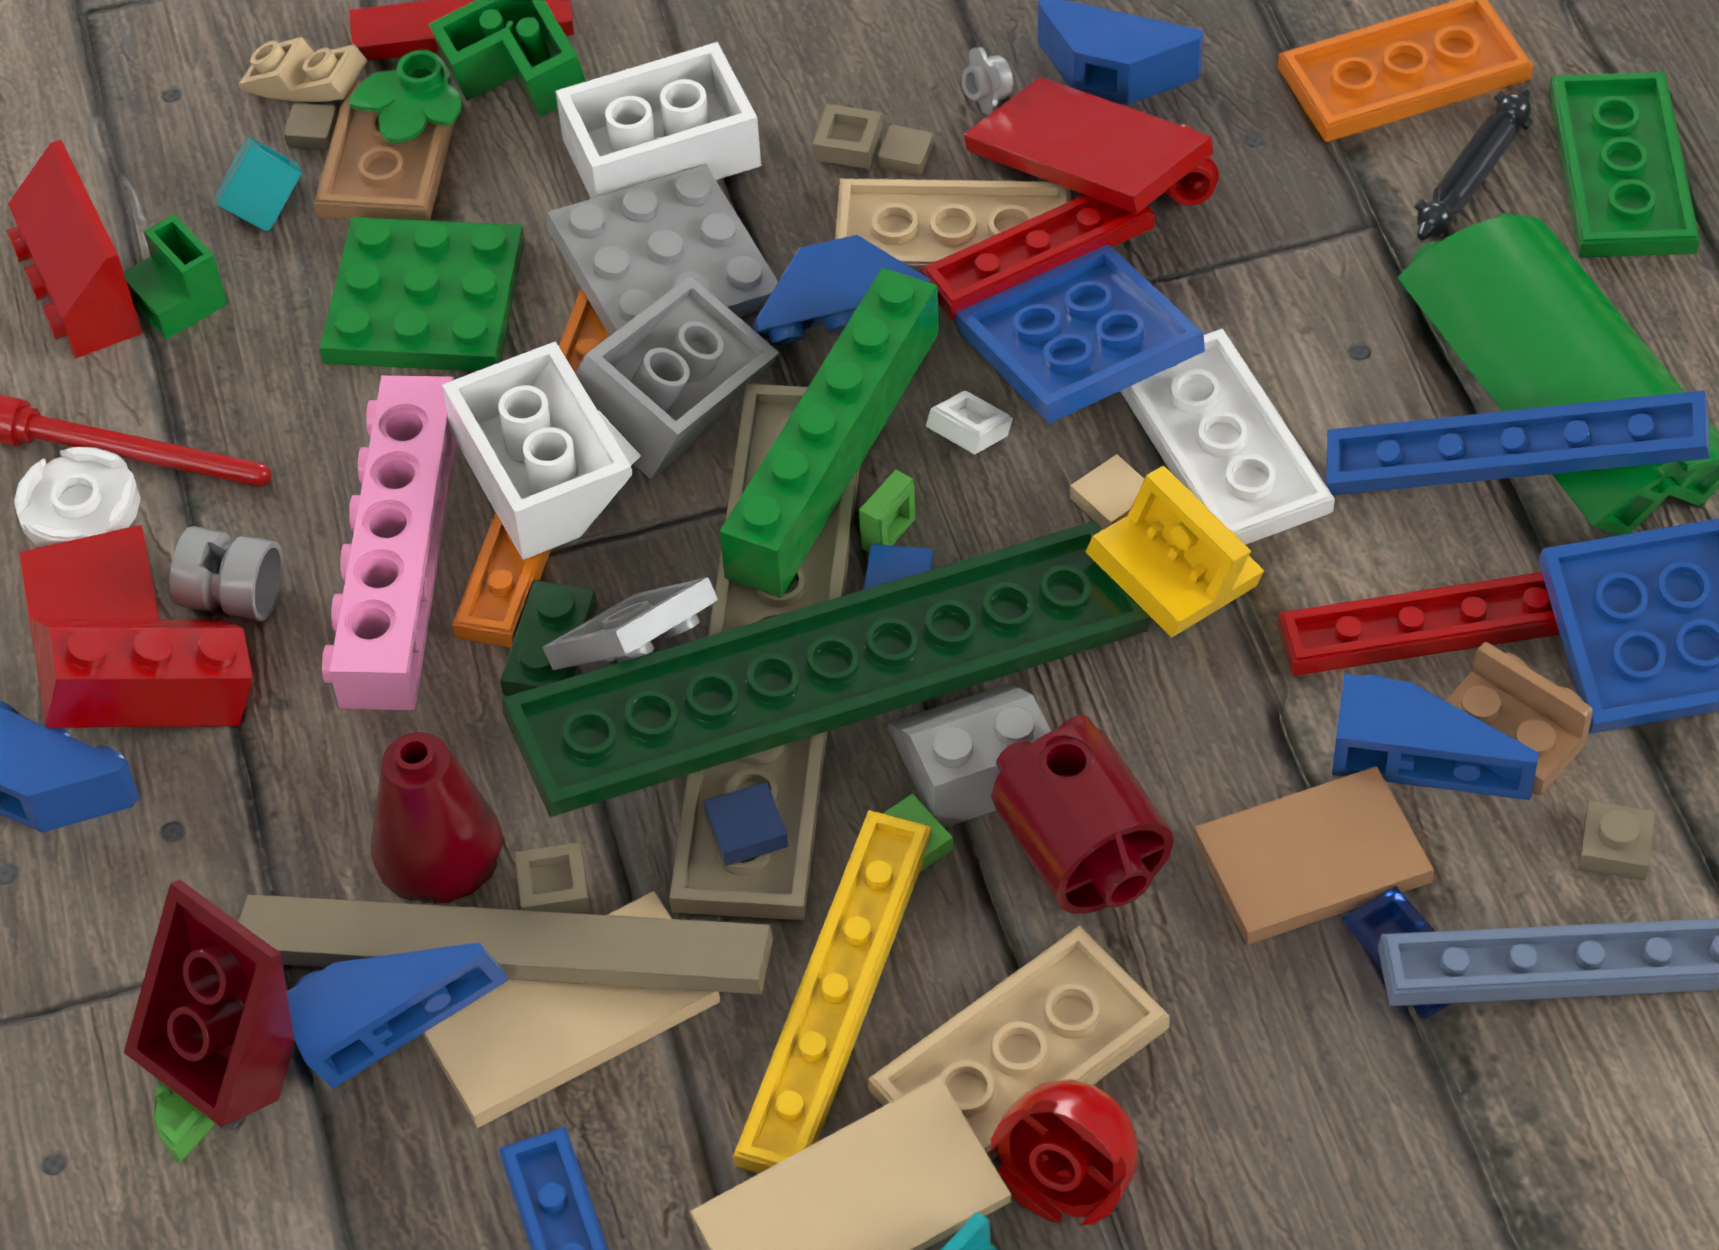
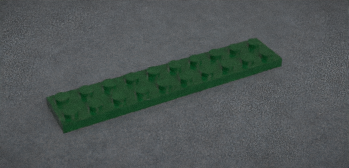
(817, 669)

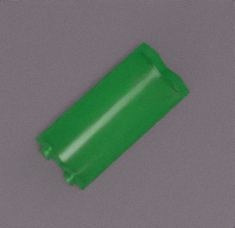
(1548, 338)

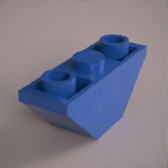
(1117, 52)
(824, 288)
(56, 779)

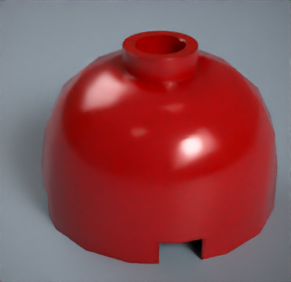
(1066, 1151)

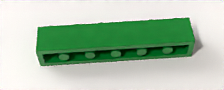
(829, 433)

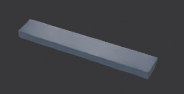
(1550, 961)

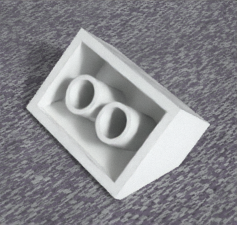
(536, 447)

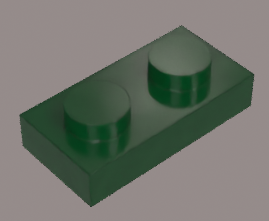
(548, 614)

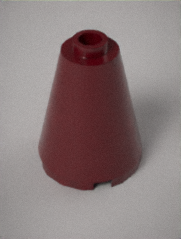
(431, 823)

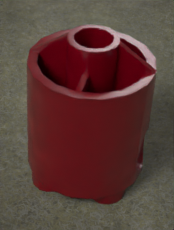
(1081, 817)

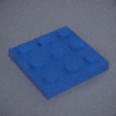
(1079, 333)
(1640, 622)

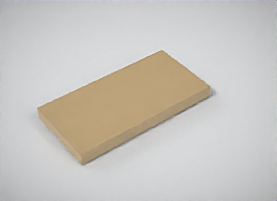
(938, 217)
(1047, 1022)
(548, 1032)
(874, 1185)

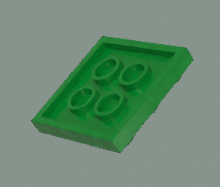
(423, 294)

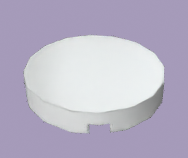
(76, 496)

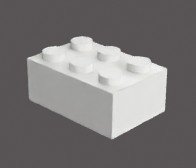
(659, 122)

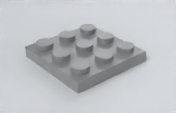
(651, 238)

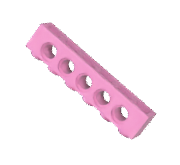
(394, 547)

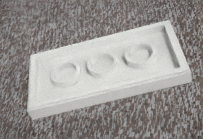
(1229, 443)

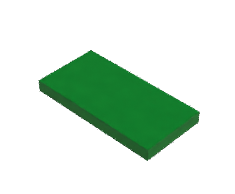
(1623, 165)

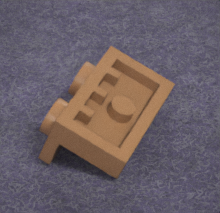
(1526, 708)

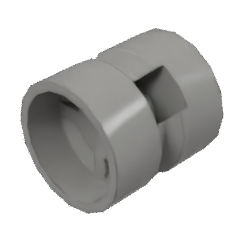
(216, 572)

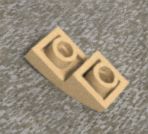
(299, 75)

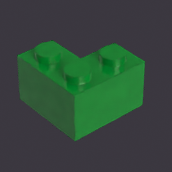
(504, 40)

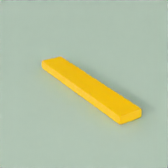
(834, 992)

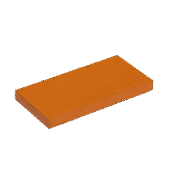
(1404, 67)

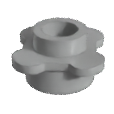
(987, 79)

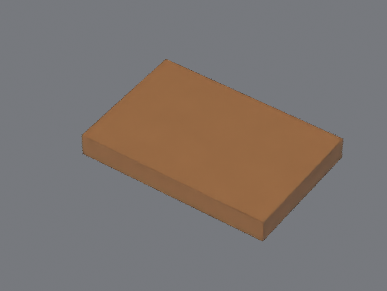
(377, 177)
(1312, 855)

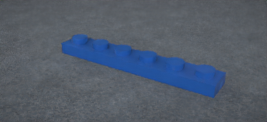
(1519, 443)

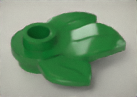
(409, 96)

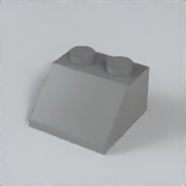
(956, 748)

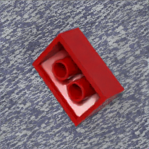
(70, 257)
(141, 672)

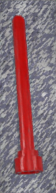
(24, 424)

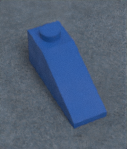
(1426, 741)
(376, 1004)

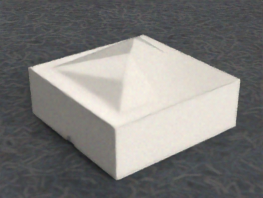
(969, 422)

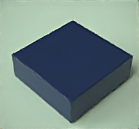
(745, 823)

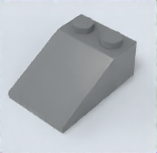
(673, 372)

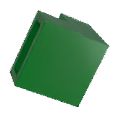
(177, 280)

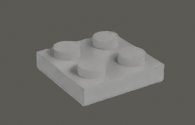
(630, 626)

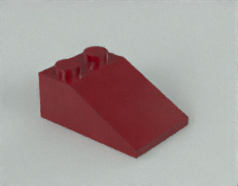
(212, 1011)

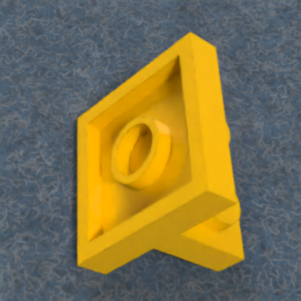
(1174, 555)

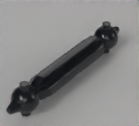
(1473, 164)

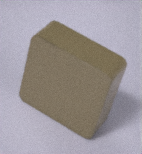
(310, 126)
(905, 150)

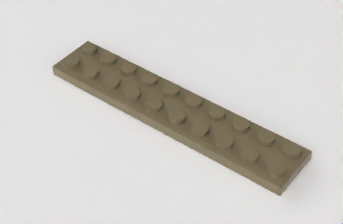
(778, 881)

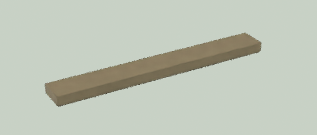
(521, 941)

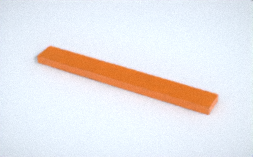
(500, 577)

